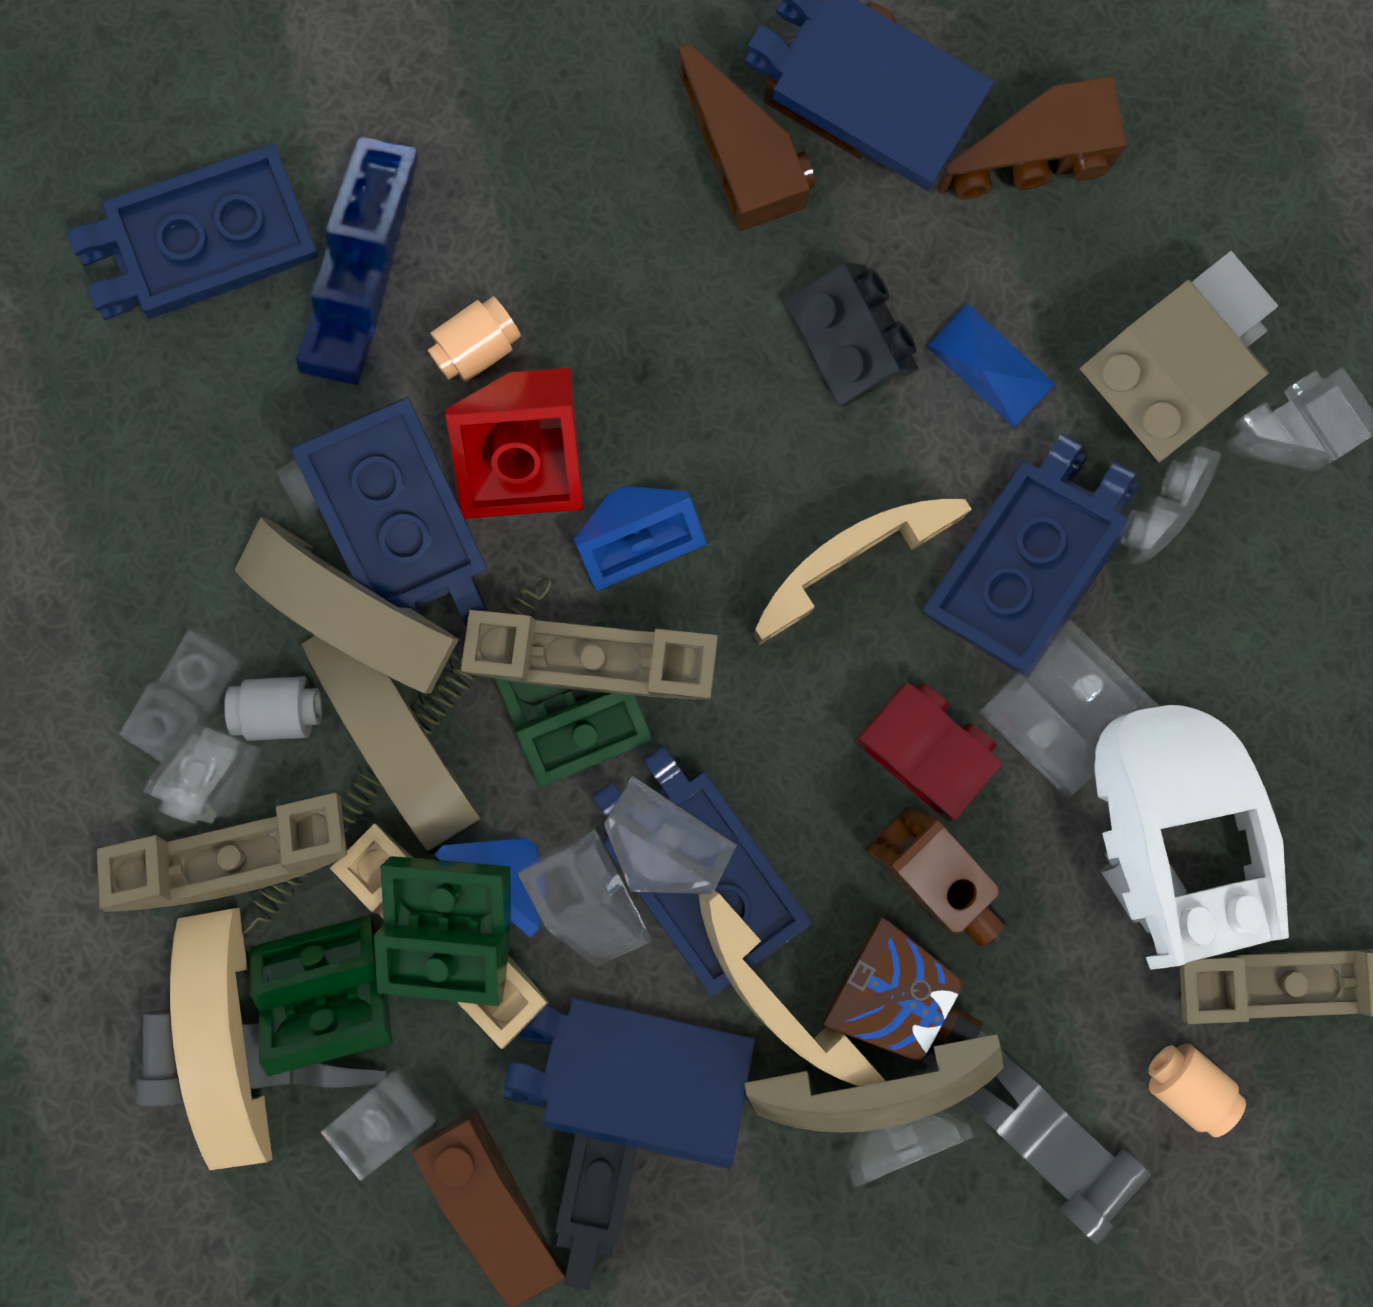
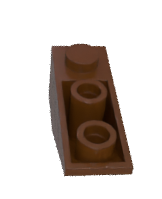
(1069, 123)

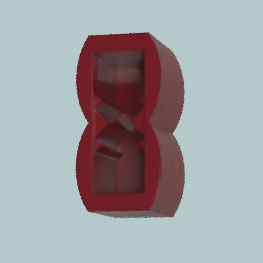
(929, 750)

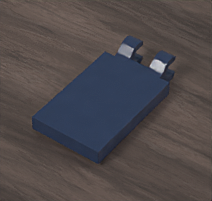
(871, 84)
(196, 235)
(393, 509)
(1033, 558)
(746, 885)
(637, 1080)

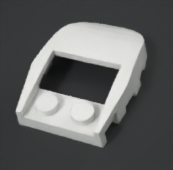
(1175, 770)

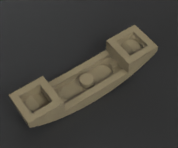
(342, 610)
(590, 656)
(394, 745)
(223, 861)
(1276, 985)
(962, 1071)

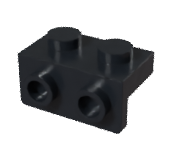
(853, 331)

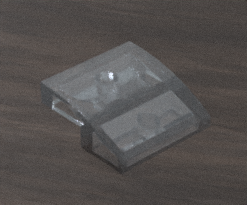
(1064, 708)

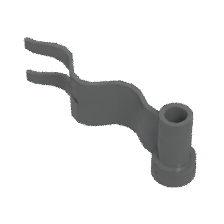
(160, 1081)
(1059, 1149)

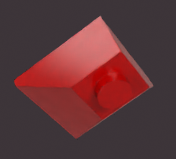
(517, 446)

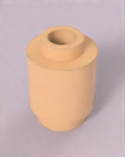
(473, 339)
(1196, 1089)

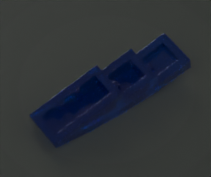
(357, 260)

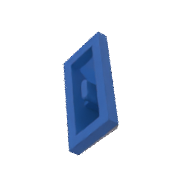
(990, 365)
(637, 532)
(513, 853)

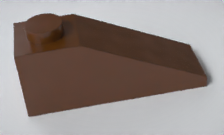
(748, 148)
(487, 1208)

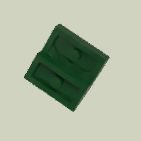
(573, 734)
(444, 930)
(318, 996)

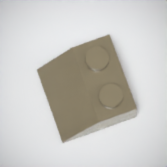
(1174, 370)

